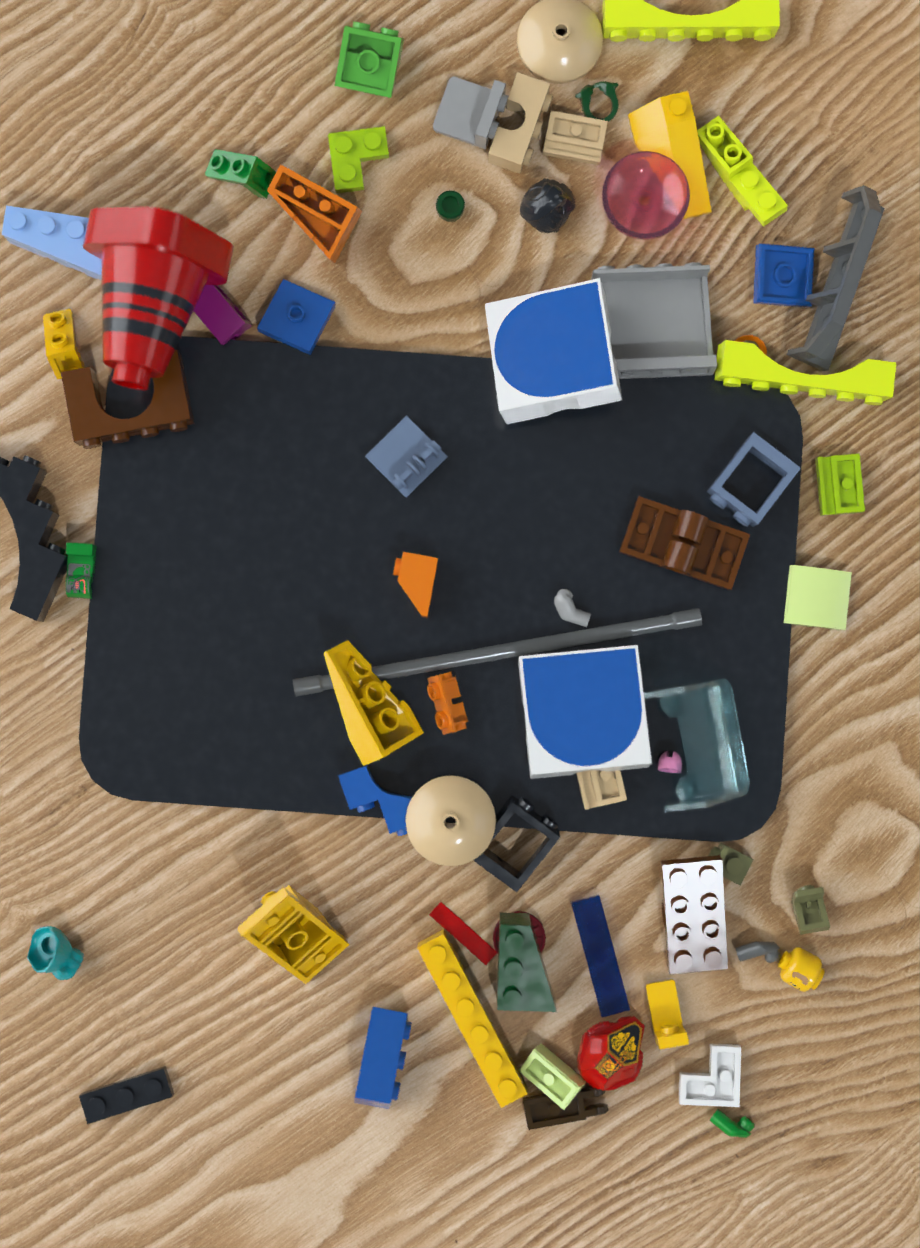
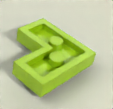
(351, 149)

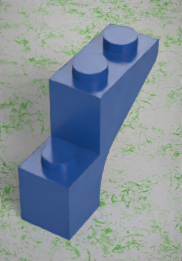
(363, 790)

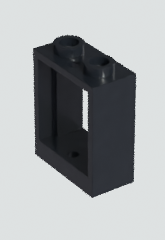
(503, 870)

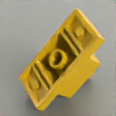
(293, 933)

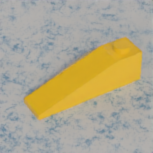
(671, 130)

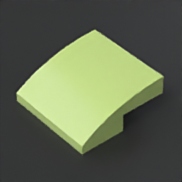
(817, 597)

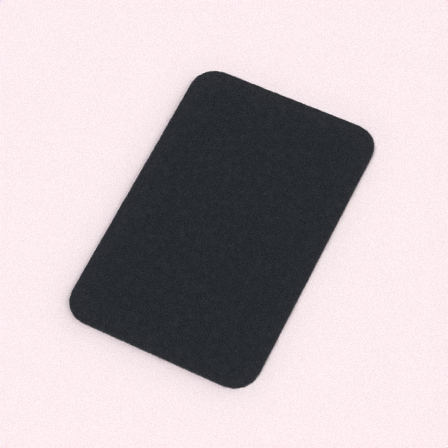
(275, 539)

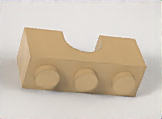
(512, 147)

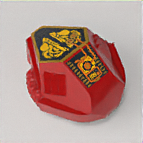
(611, 1053)

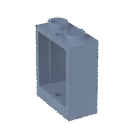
(770, 457)

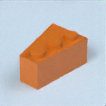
(316, 210)

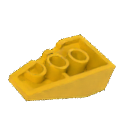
(371, 712)

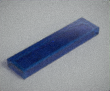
(600, 955)

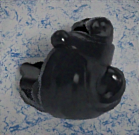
(547, 205)

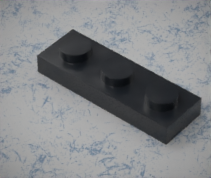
(126, 1095)

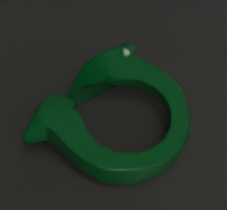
(608, 89)

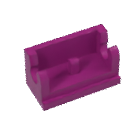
(221, 314)

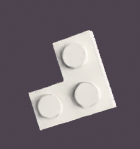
(718, 1086)

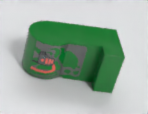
(80, 569)

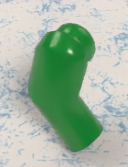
(731, 1128)

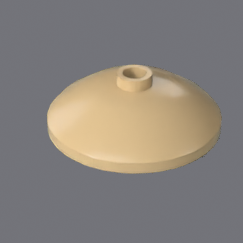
(556, 56)
(450, 798)

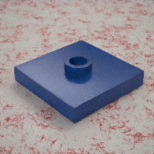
(783, 275)
(296, 316)

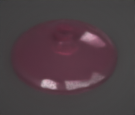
(651, 177)

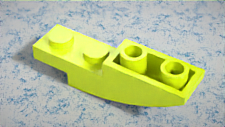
(739, 173)

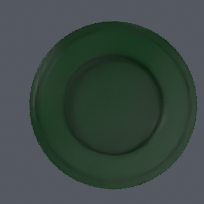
(450, 206)

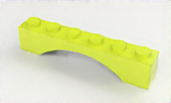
(644, 21)
(747, 364)

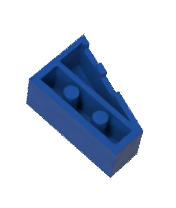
(382, 1058)

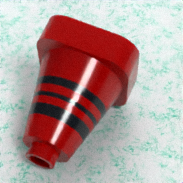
(150, 284)

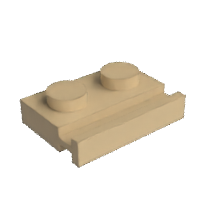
(575, 137)
(601, 788)

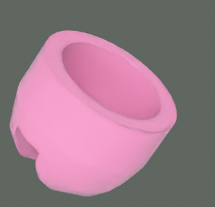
(670, 764)

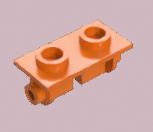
(441, 690)

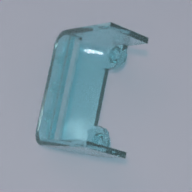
(709, 743)

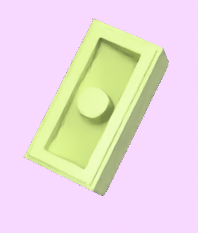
(552, 1076)

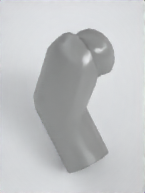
(567, 609)

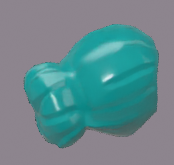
(53, 953)

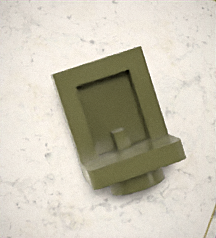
(810, 910)

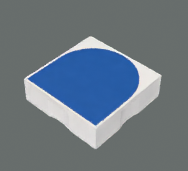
(552, 351)
(584, 711)

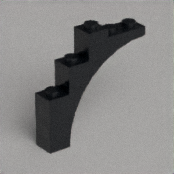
(40, 566)

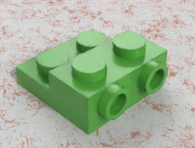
(369, 59)

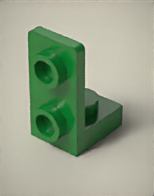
(242, 170)

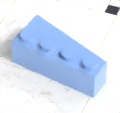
(51, 236)

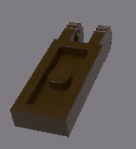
(544, 1112)

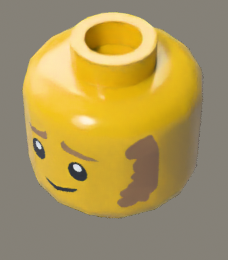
(801, 969)

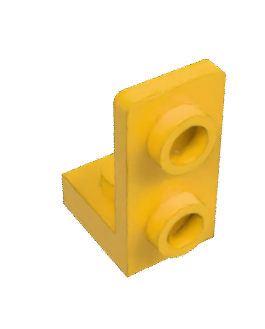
(61, 342)
(666, 1014)

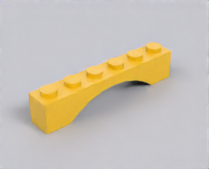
(471, 1018)

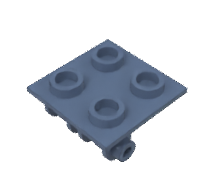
(406, 456)

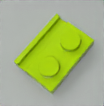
(840, 484)

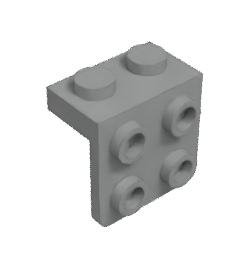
(470, 111)

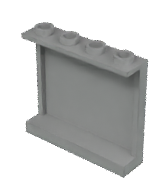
(659, 320)

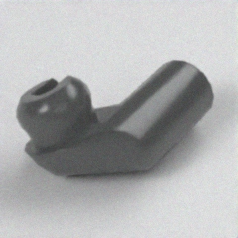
(759, 948)

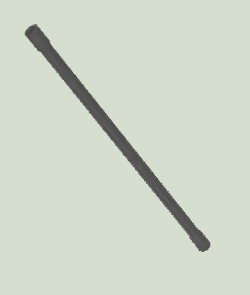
(675, 621)

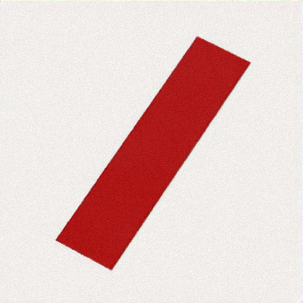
(463, 933)

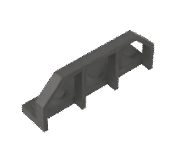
(843, 279)

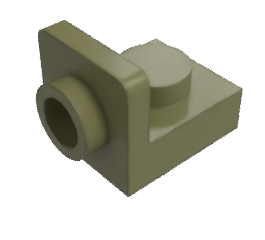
(734, 863)

